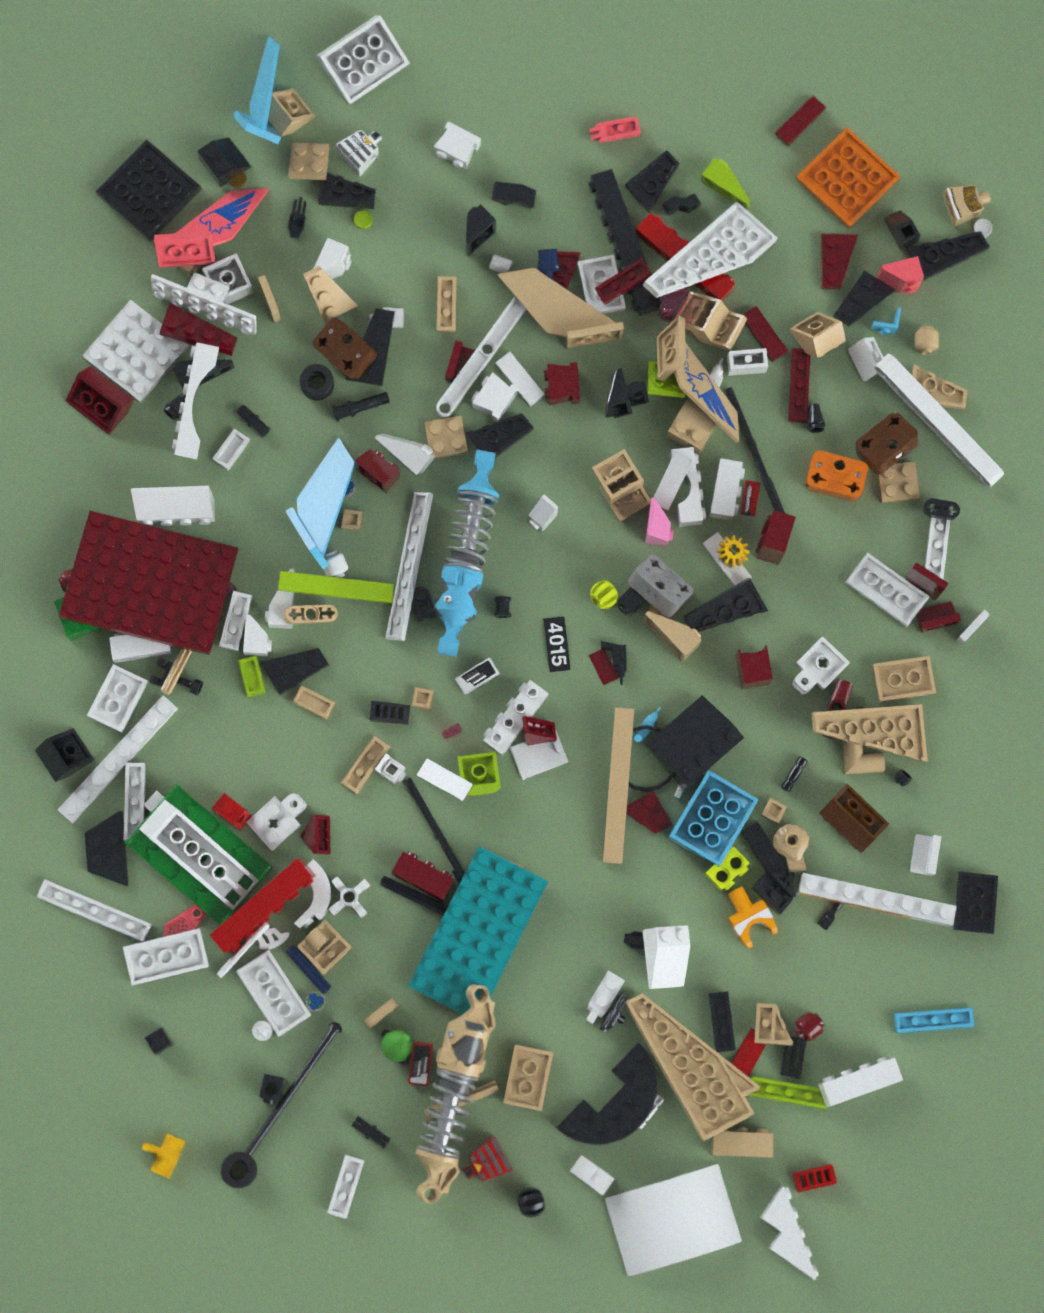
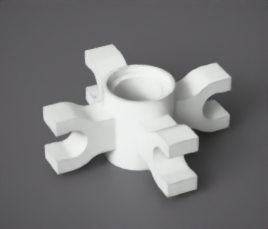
(361, 887)

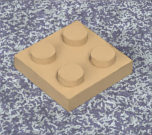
(309, 161)
(446, 437)
(899, 483)

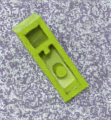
(722, 180)

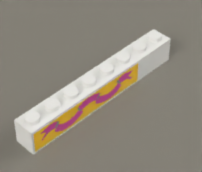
(876, 900)

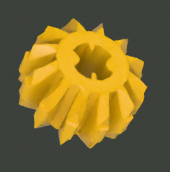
(738, 548)

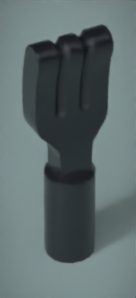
(829, 916)

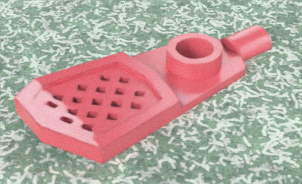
(188, 918)

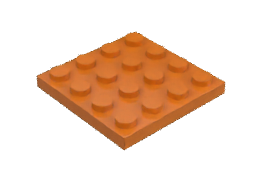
(848, 177)

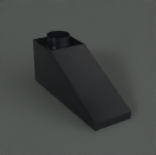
(221, 367)

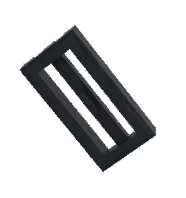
(793, 1056)

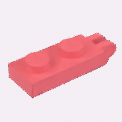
(616, 130)

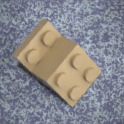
(711, 320)
(621, 485)

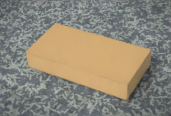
(314, 702)

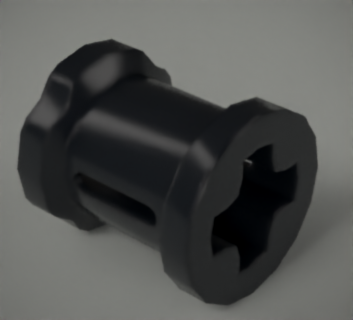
(502, 607)

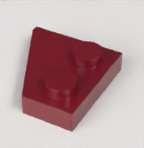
(649, 813)

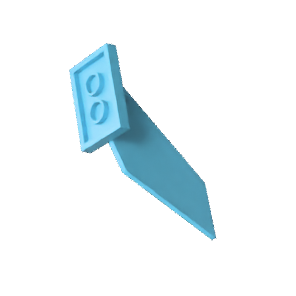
(261, 96)
(322, 501)

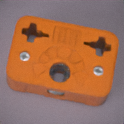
(834, 481)

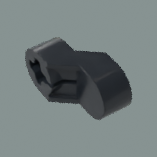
(677, 203)

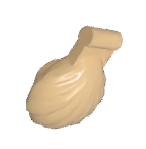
(791, 843)

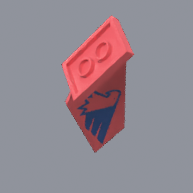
(214, 226)

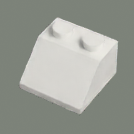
(334, 258)

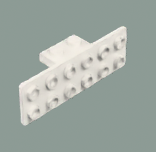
(206, 298)

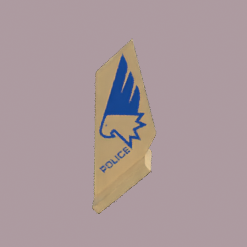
(692, 377)

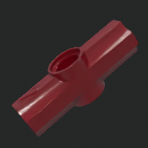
(840, 696)

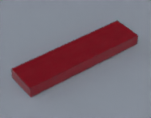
(799, 386)

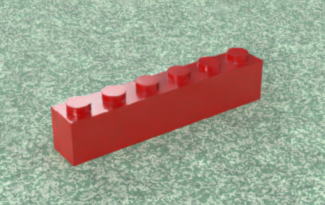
(667, 244)
(263, 905)

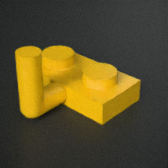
(166, 1155)

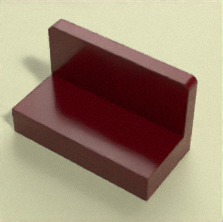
(458, 359)
(937, 617)

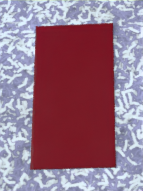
(603, 666)

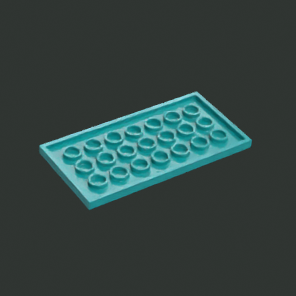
(478, 930)

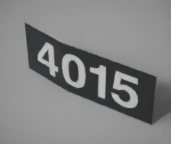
(557, 644)

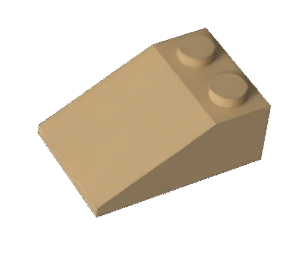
(691, 427)
(676, 636)

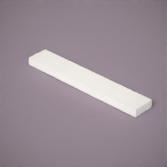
(94, 910)

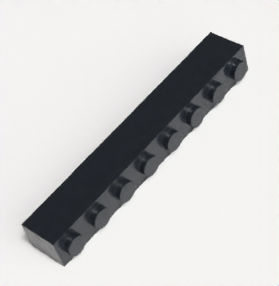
(621, 234)

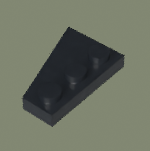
(343, 193)
(501, 435)

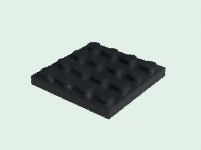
(148, 190)

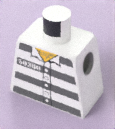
(359, 150)

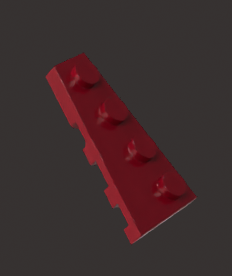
(191, 329)

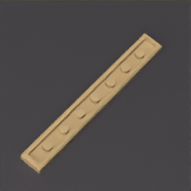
(618, 785)

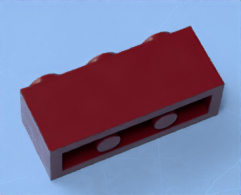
(423, 875)

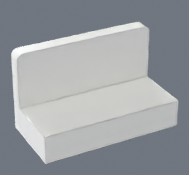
(865, 356)
(925, 854)

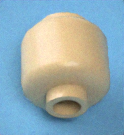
(926, 340)

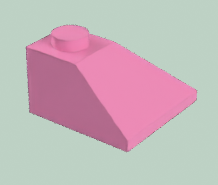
(658, 525)

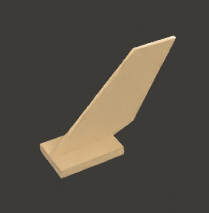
(560, 310)

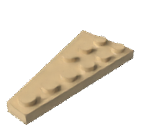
(883, 728)

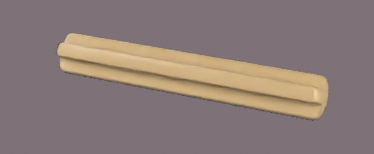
(478, 1093)

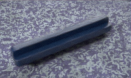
(308, 969)

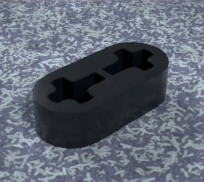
(942, 504)

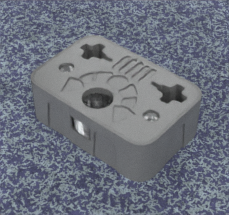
(660, 586)

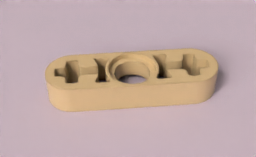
(317, 609)

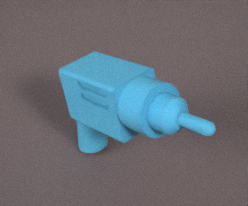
(650, 720)

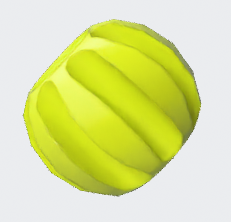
(603, 594)

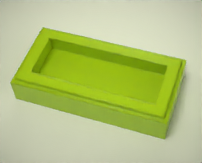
(251, 676)

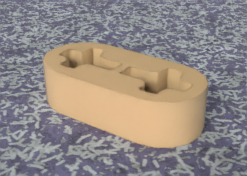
(381, 1013)

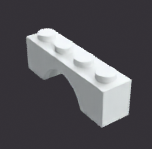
(690, 510)

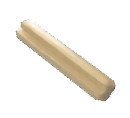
(176, 671)

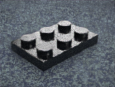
(976, 902)

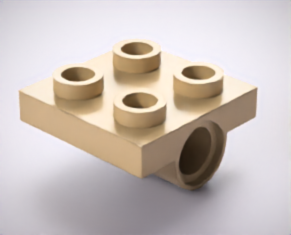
(324, 947)

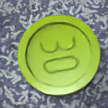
(363, 219)

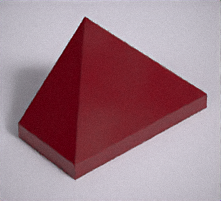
(538, 730)
(317, 834)

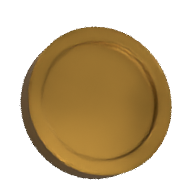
(238, 181)

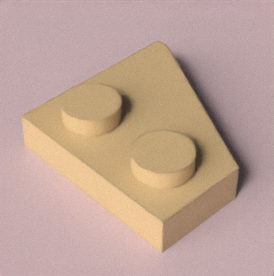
(770, 1026)

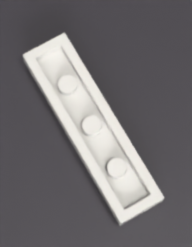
(937, 544)
(134, 797)

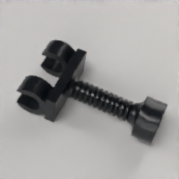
(194, 686)

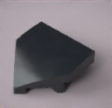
(776, 890)

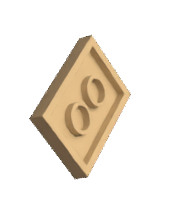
(904, 679)
(528, 1077)

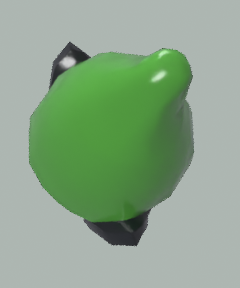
(396, 1045)

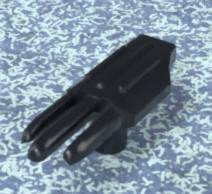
(297, 220)
(635, 940)
(614, 1014)

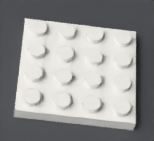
(134, 352)

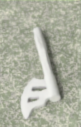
(263, 945)

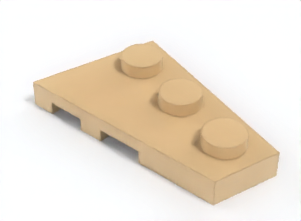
(328, 296)
(944, 392)

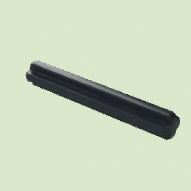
(413, 895)

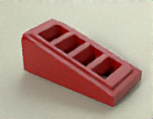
(831, 1174)

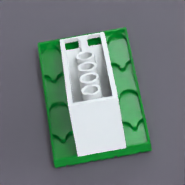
(198, 854)

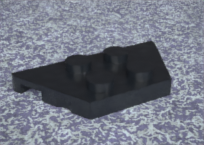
(107, 850)

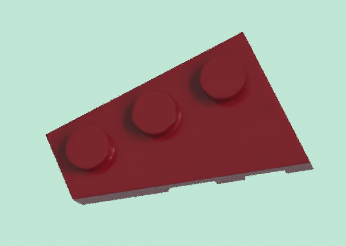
(835, 258)

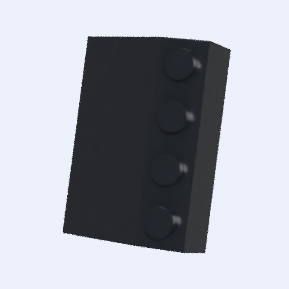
(694, 741)

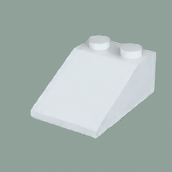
(666, 955)

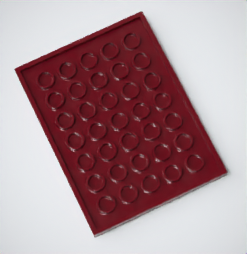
(149, 582)

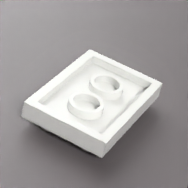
(592, 274)
(117, 698)

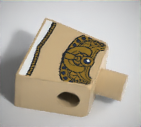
(964, 203)

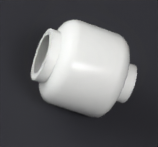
(337, 564)

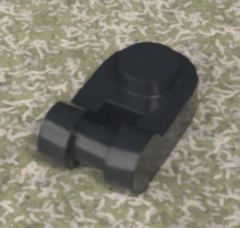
(422, 598)

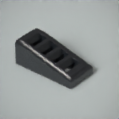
(373, 718)

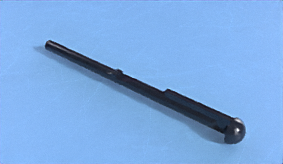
(769, 486)
(458, 871)
(335, 1027)

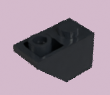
(902, 229)

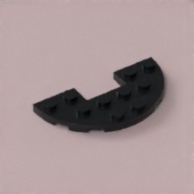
(624, 1111)

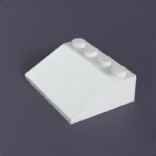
(362, 59)
(174, 505)

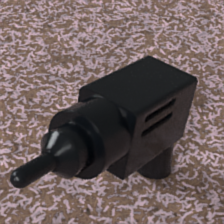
(619, 658)

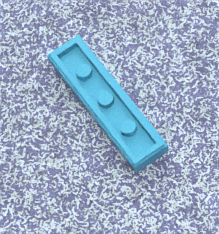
(934, 1020)

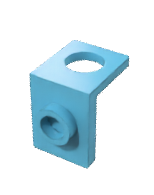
(886, 328)

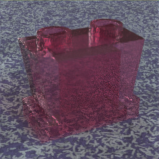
(672, 304)

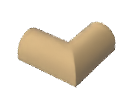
(858, 763)

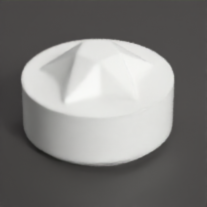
(262, 1031)

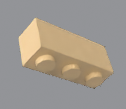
(743, 1143)

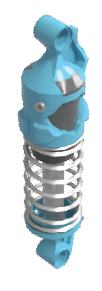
(463, 571)

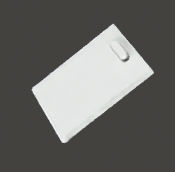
(538, 757)

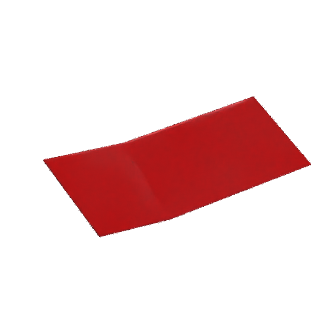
(748, 1054)

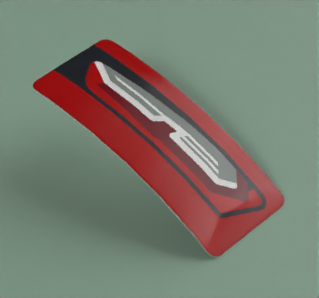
(750, 498)

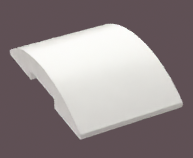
(673, 1220)

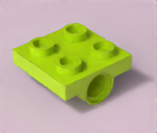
(657, 387)

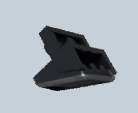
(624, 397)

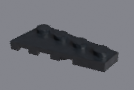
(947, 252)
(730, 605)

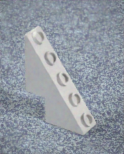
(789, 1240)

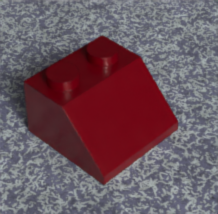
(377, 470)

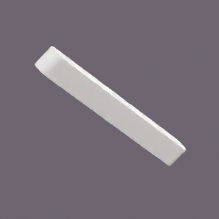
(938, 420)

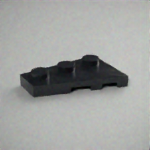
(652, 180)
(862, 298)
(293, 669)

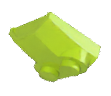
(481, 772)

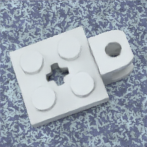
(812, 673)
(284, 813)

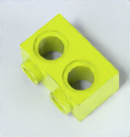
(729, 871)

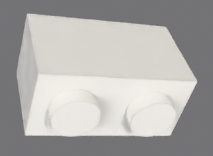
(747, 361)

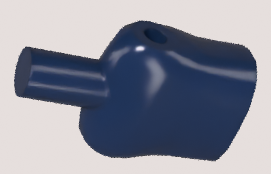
(548, 262)

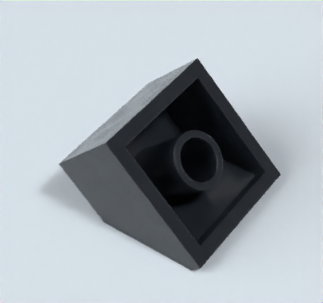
(223, 160)
(479, 228)
(64, 754)

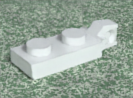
(604, 996)

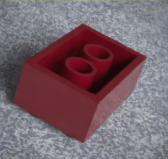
(775, 537)

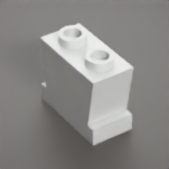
(457, 145)
(494, 397)

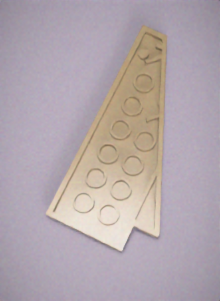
(702, 1079)

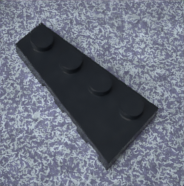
(378, 336)

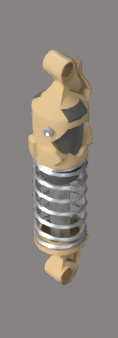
(458, 1067)

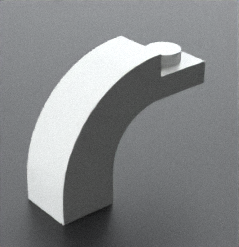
(321, 899)

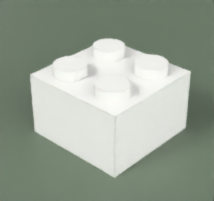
(231, 273)

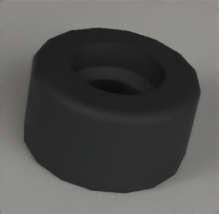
(312, 371)
(227, 1175)

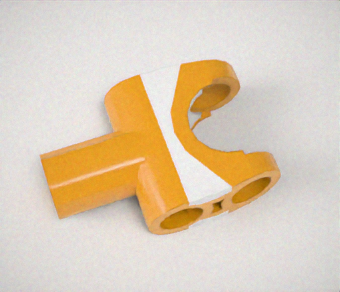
(749, 914)

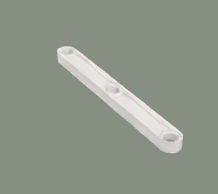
(479, 359)

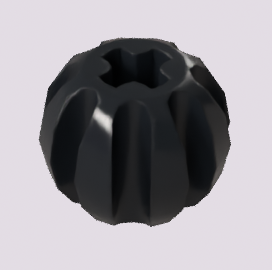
(531, 1202)

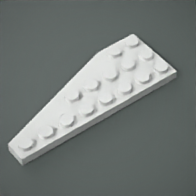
(724, 245)

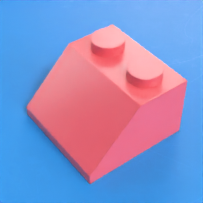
(902, 275)

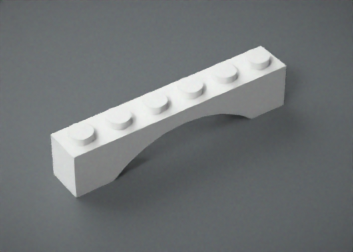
(204, 360)

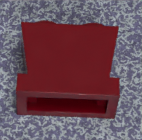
(562, 383)

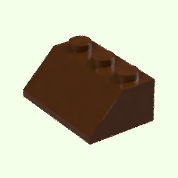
(854, 818)

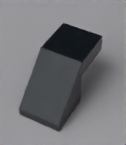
(513, 193)

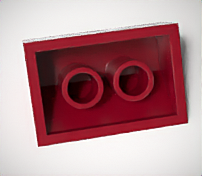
(99, 399)

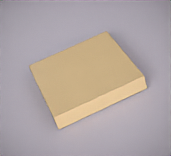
(268, 296)

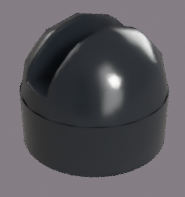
(903, 777)

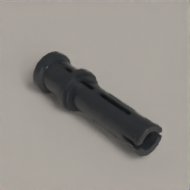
(352, 408)

